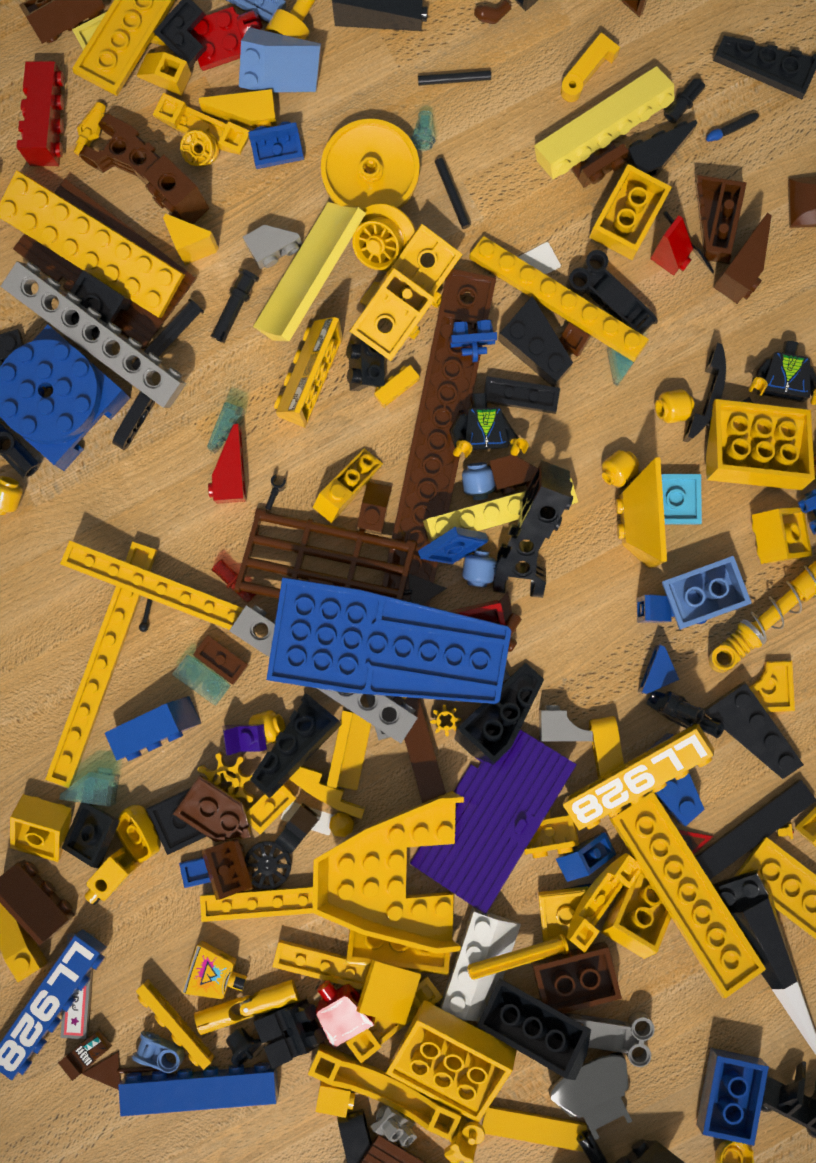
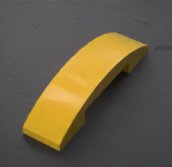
(184, 119)
(599, 897)
(370, 1040)

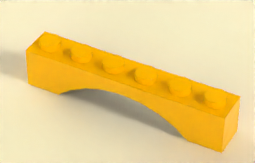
(348, 1073)

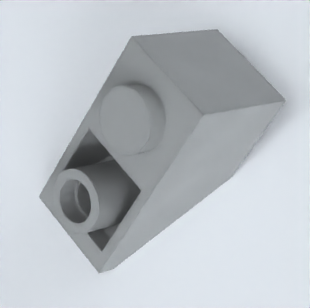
(270, 244)

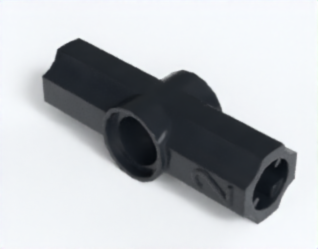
(17, 455)

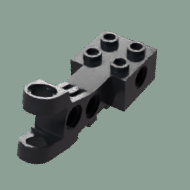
(539, 515)

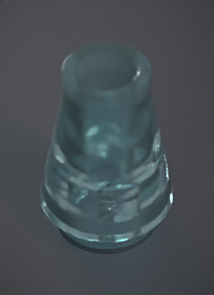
(423, 134)

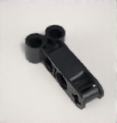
(611, 293)

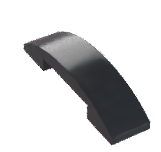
(716, 366)

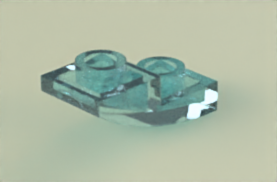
(201, 680)

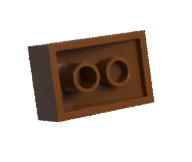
(743, 272)

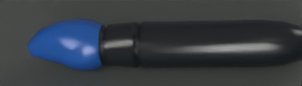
(717, 134)

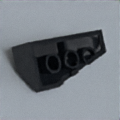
(494, 727)

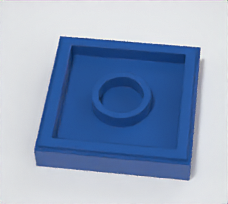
(453, 545)

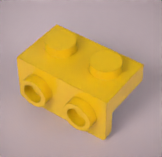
(553, 834)

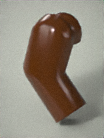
(492, 14)
(513, 622)

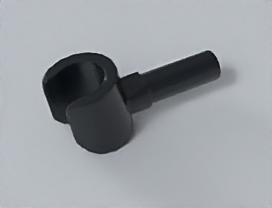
(274, 492)

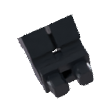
(301, 1030)

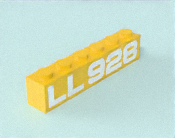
(638, 777)

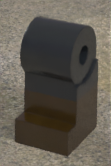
(297, 828)

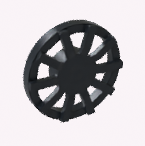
(268, 864)

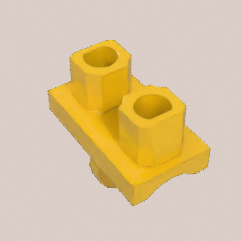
(465, 1141)

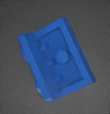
(276, 145)

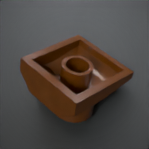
(802, 202)

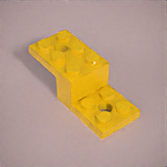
(405, 292)

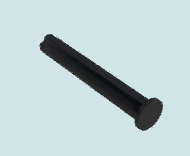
(172, 331)

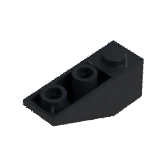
(656, 152)

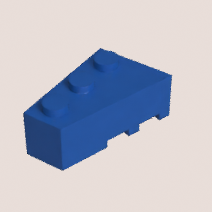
(151, 728)
(680, 795)

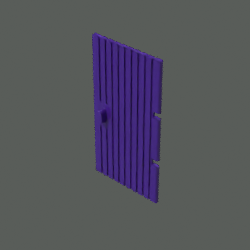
(496, 820)

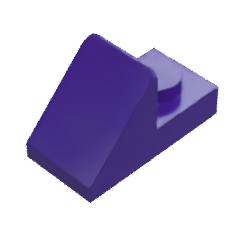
(244, 738)

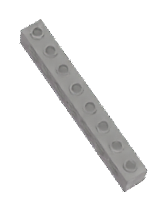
(19, 285)
(397, 729)

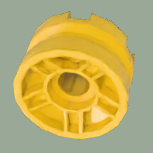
(192, 154)

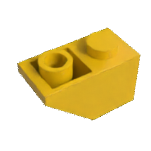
(165, 71)

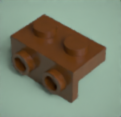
(600, 164)
(227, 868)

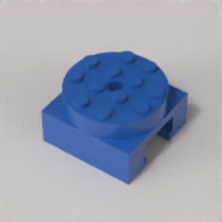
(77, 400)

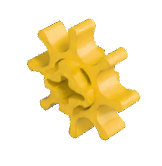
(223, 771)

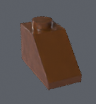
(374, 508)

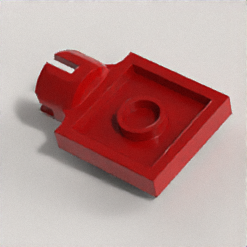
(222, 36)

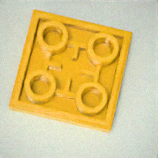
(388, 992)

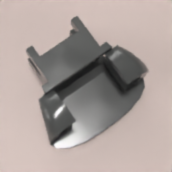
(595, 1092)

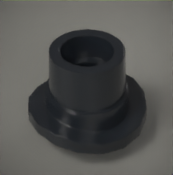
(242, 1046)

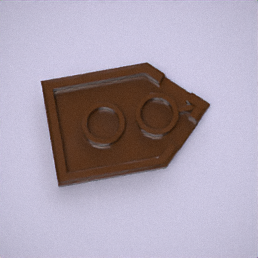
(213, 812)

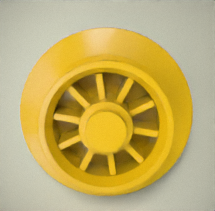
(382, 236)

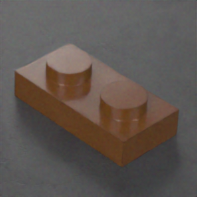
(220, 659)

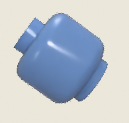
(478, 481)
(479, 568)

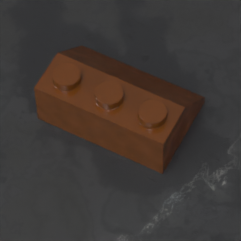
(56, 16)
(33, 902)

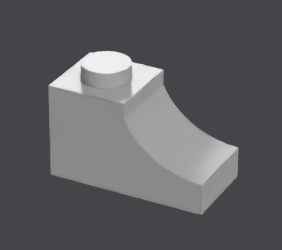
(557, 727)

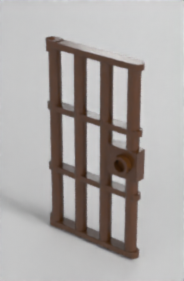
(305, 549)

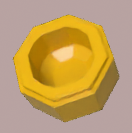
(341, 824)

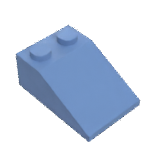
(278, 62)
(706, 592)

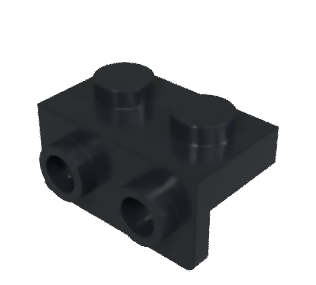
(365, 366)

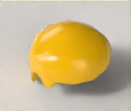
(733, 1152)

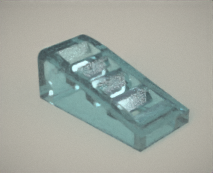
(228, 416)

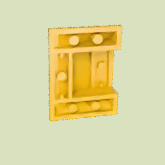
(643, 516)

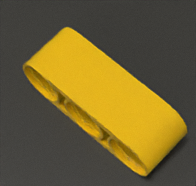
(606, 745)

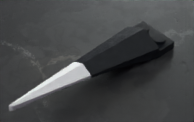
(755, 914)

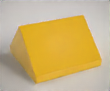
(190, 240)

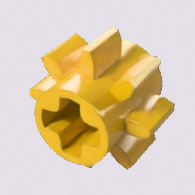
(445, 727)

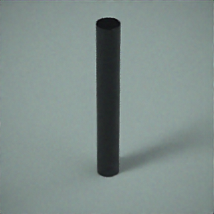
(454, 77)
(452, 193)

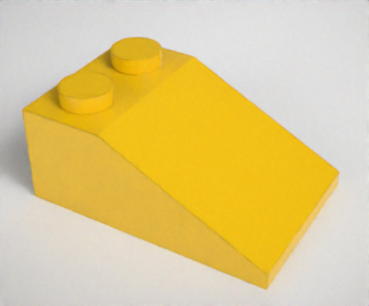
(637, 919)

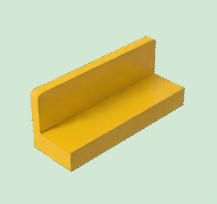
(349, 751)

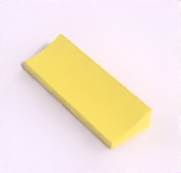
(308, 271)

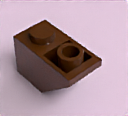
(511, 473)

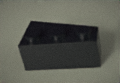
(536, 344)

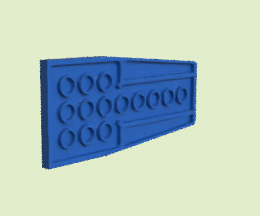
(384, 646)

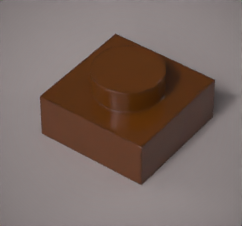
(574, 339)

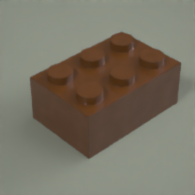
(577, 979)

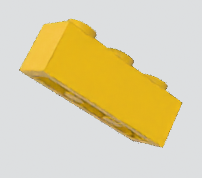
(396, 385)

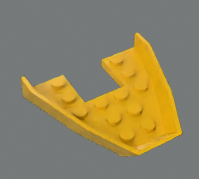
(365, 879)

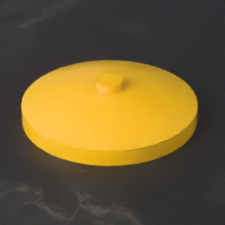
(370, 165)

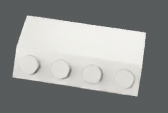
(483, 938)

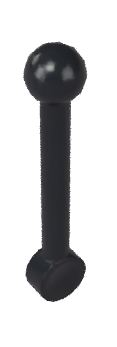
(143, 627)

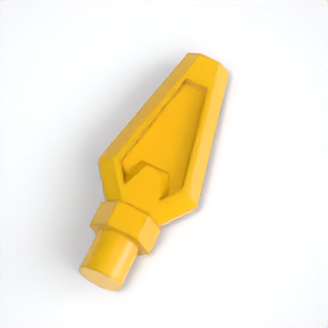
(88, 129)

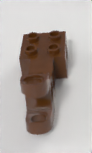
(159, 174)

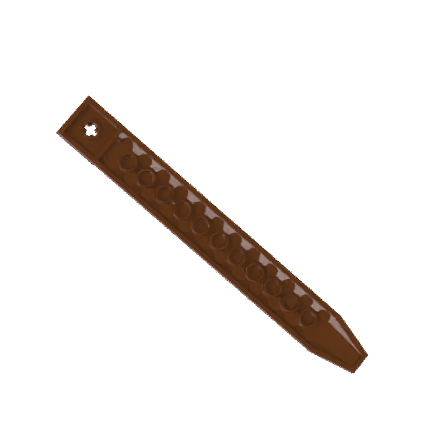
(445, 391)

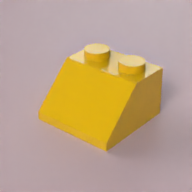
(781, 535)
(39, 827)

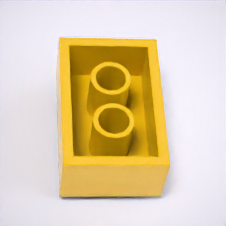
(630, 212)

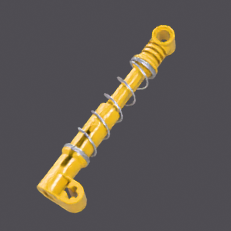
(752, 634)

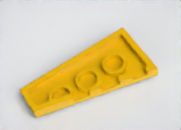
(363, 949)

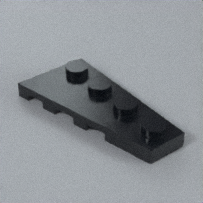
(754, 729)

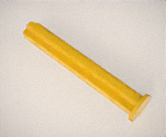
(518, 957)

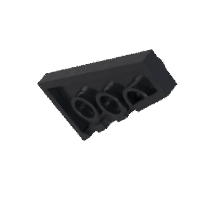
(777, 68)
(300, 740)

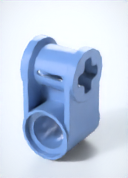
(153, 1052)

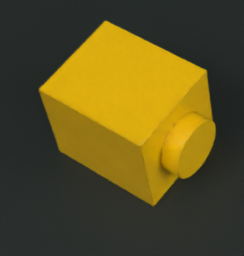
(334, 1100)

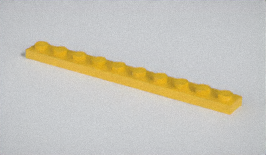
(97, 674)

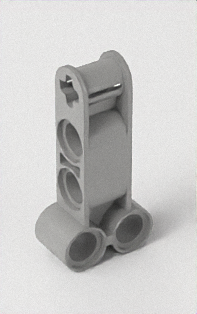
(619, 1035)

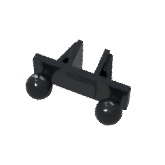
(790, 1100)

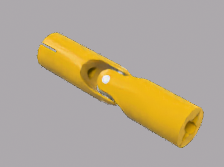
(261, 1002)

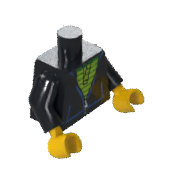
(785, 376)
(483, 429)

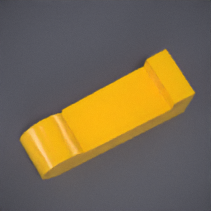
(587, 65)

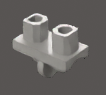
(394, 1126)

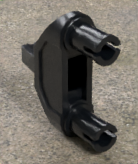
(683, 713)

